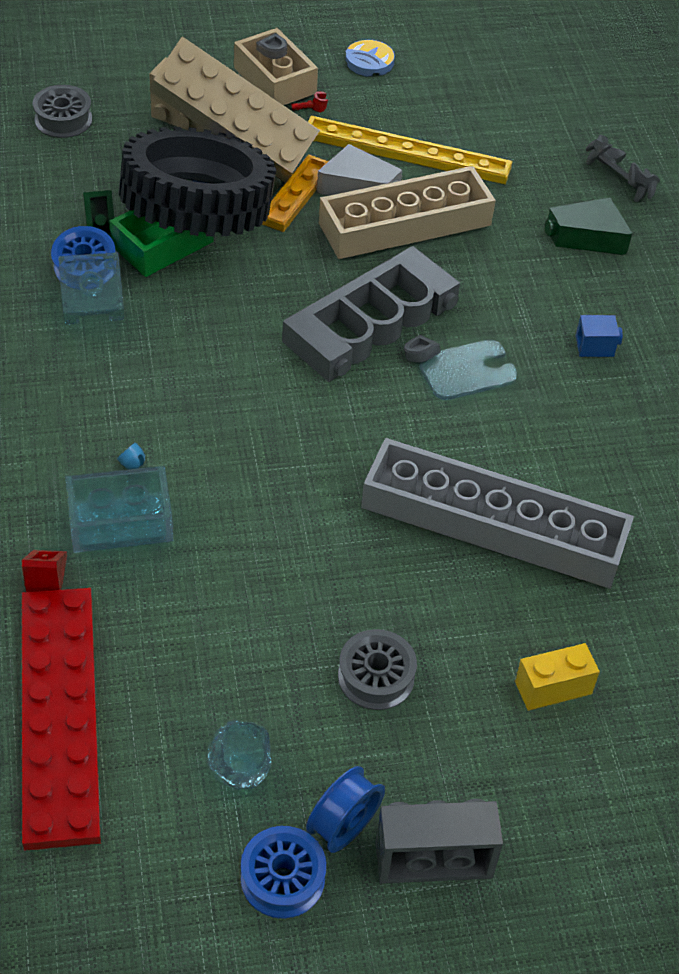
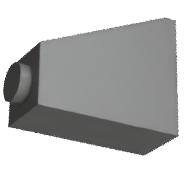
(355, 170)

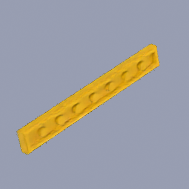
(410, 149)

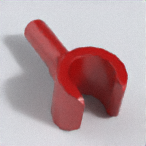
(318, 103)

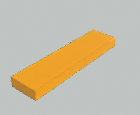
(294, 194)

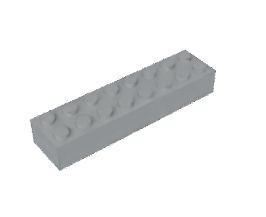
(497, 512)

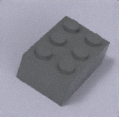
(438, 841)

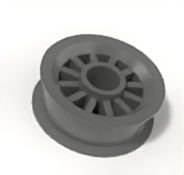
(62, 111)
(371, 687)

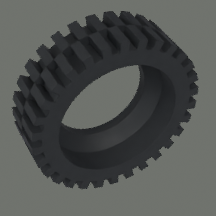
(231, 200)

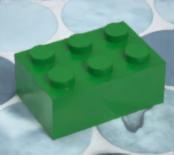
(152, 247)

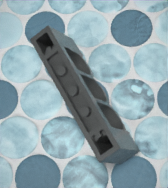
(331, 354)

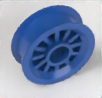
(80, 241)
(345, 809)
(308, 861)

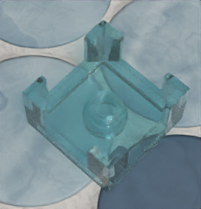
(91, 286)

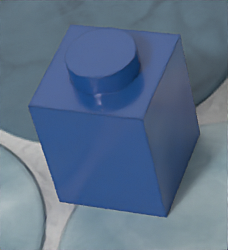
(598, 335)

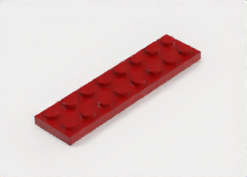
(59, 721)

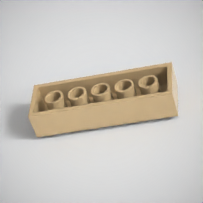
(232, 105)
(406, 212)

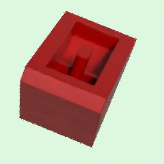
(44, 570)

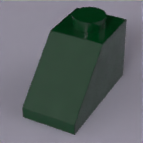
(99, 209)

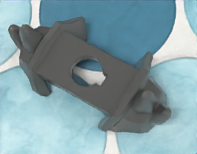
(610, 156)

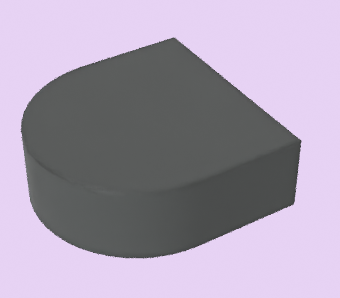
(272, 46)
(421, 349)

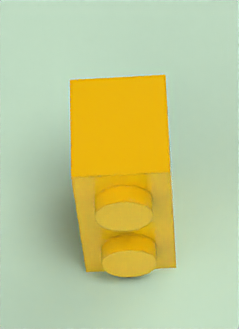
(556, 676)

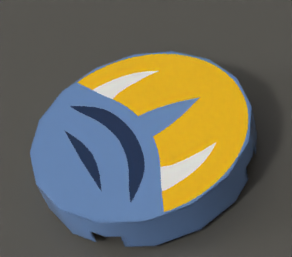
(369, 57)

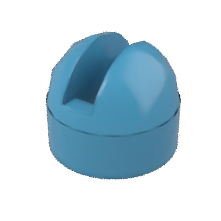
(132, 457)

